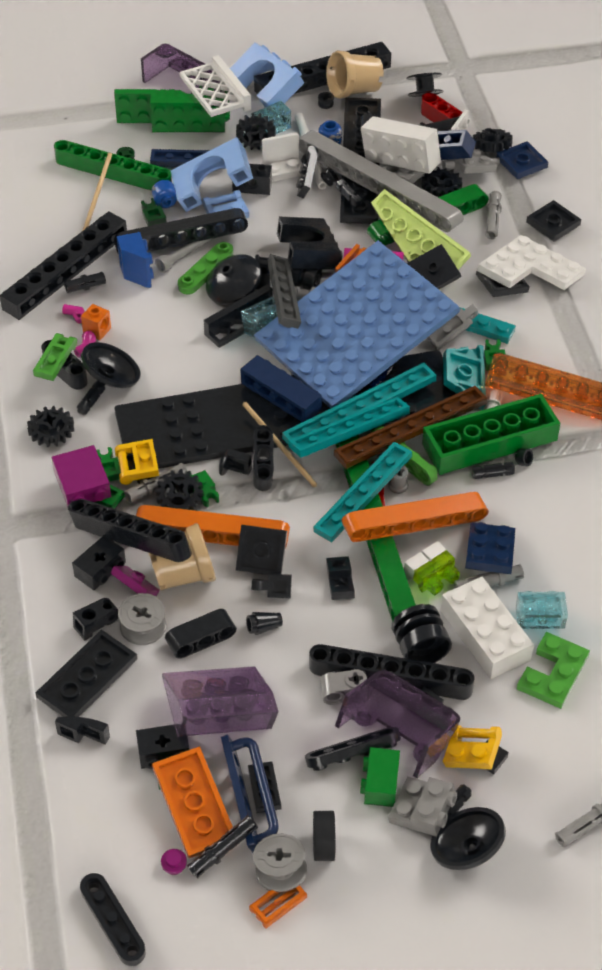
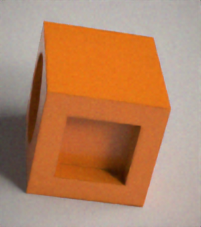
(96, 320)

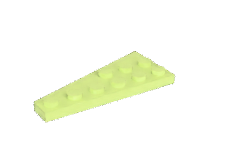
(413, 232)

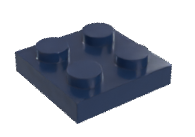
(522, 160)

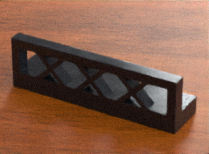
(231, 315)

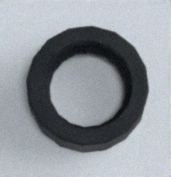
(324, 836)

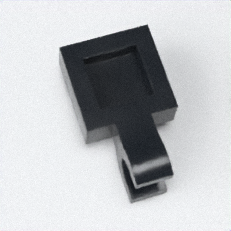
(277, 585)

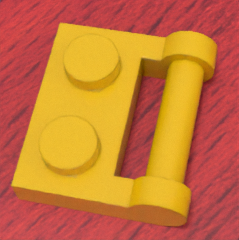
(144, 460)
(472, 754)

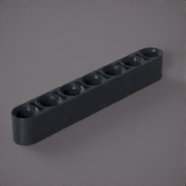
(190, 226)
(130, 530)
(427, 672)

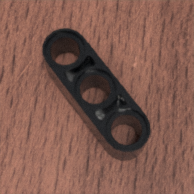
(72, 371)
(263, 467)
(200, 633)

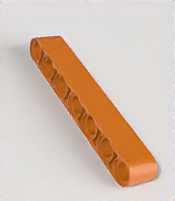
(414, 516)
(214, 526)

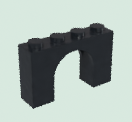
(310, 243)

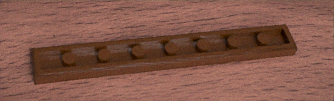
(409, 427)

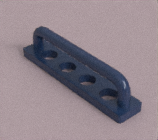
(240, 790)

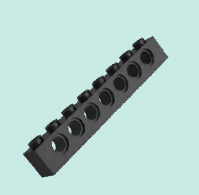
(315, 71)
(62, 266)

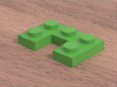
(569, 663)

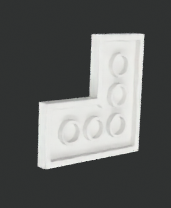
(526, 257)

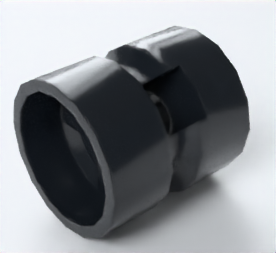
(306, 277)

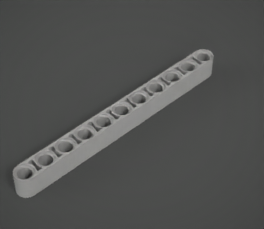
(377, 179)

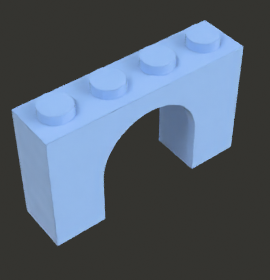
(260, 60)
(190, 174)

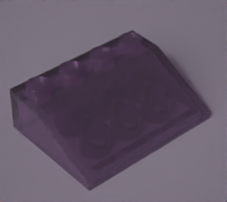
(219, 701)

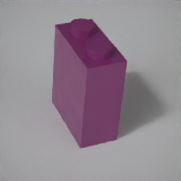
(81, 475)

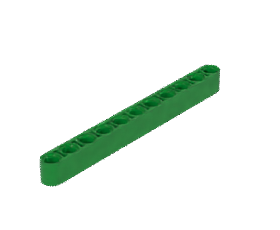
(383, 552)

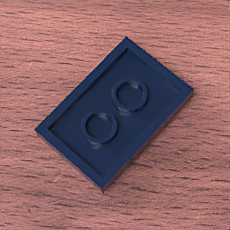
(490, 548)

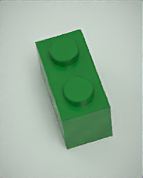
(381, 777)

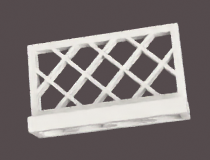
(228, 82)

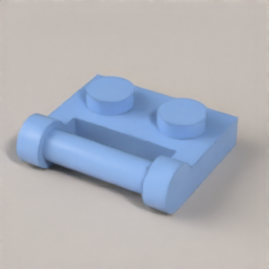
(238, 203)

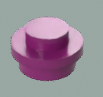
(173, 861)

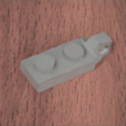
(453, 327)

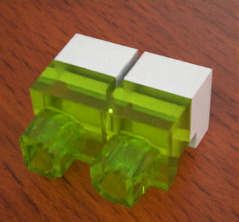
(431, 567)

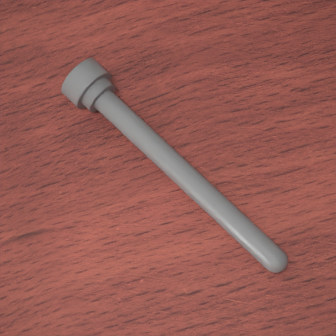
(165, 262)

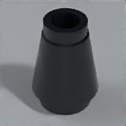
(263, 621)

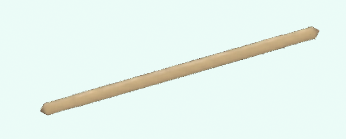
(98, 189)
(281, 446)

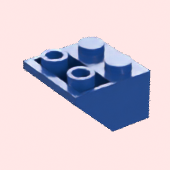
(134, 259)

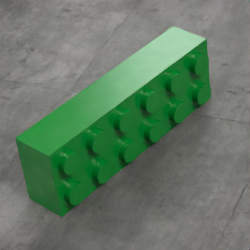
(490, 434)

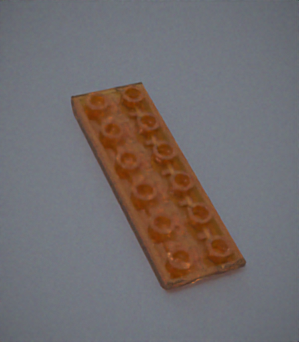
(557, 386)

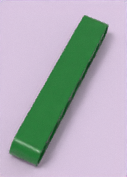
(120, 167)
(465, 199)

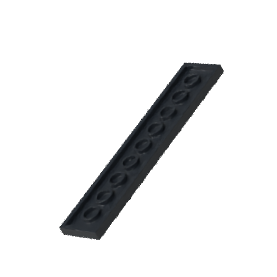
(353, 141)

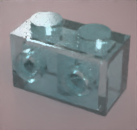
(541, 610)

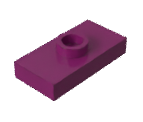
(134, 580)

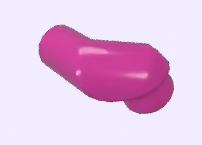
(75, 311)
(88, 337)

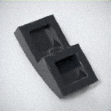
(340, 578)
(77, 727)

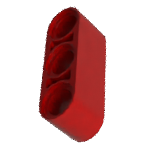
(437, 109)

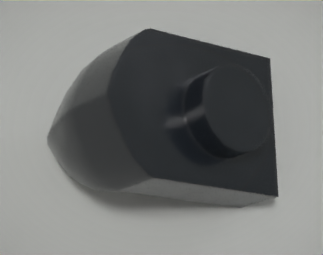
(235, 461)

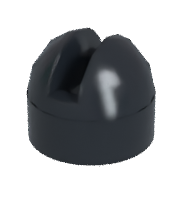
(524, 457)

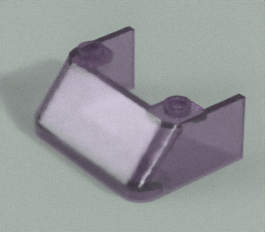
(169, 56)
(401, 705)

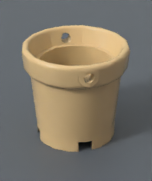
(353, 74)
(192, 570)

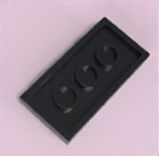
(86, 675)

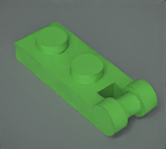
(54, 357)

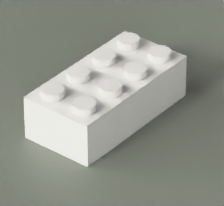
(401, 144)
(486, 627)

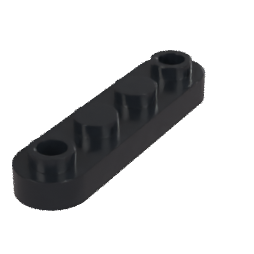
(345, 750)
(112, 919)

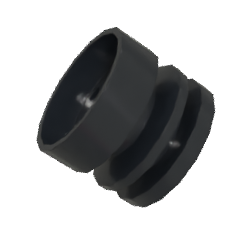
(421, 634)

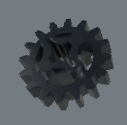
(255, 130)
(493, 140)
(441, 182)
(50, 426)
(182, 484)

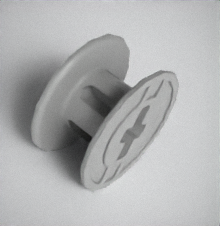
(142, 619)
(280, 862)

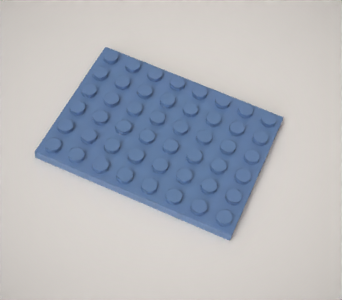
(358, 324)

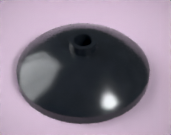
(233, 279)
(110, 365)
(468, 838)

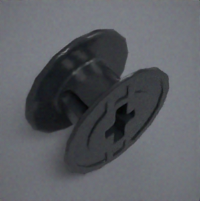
(424, 84)

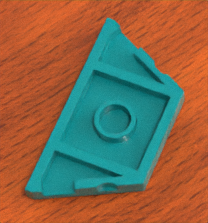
(464, 369)

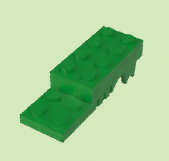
(167, 110)

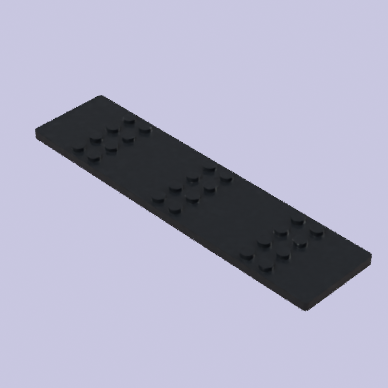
(212, 420)

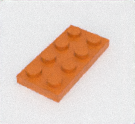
(192, 800)

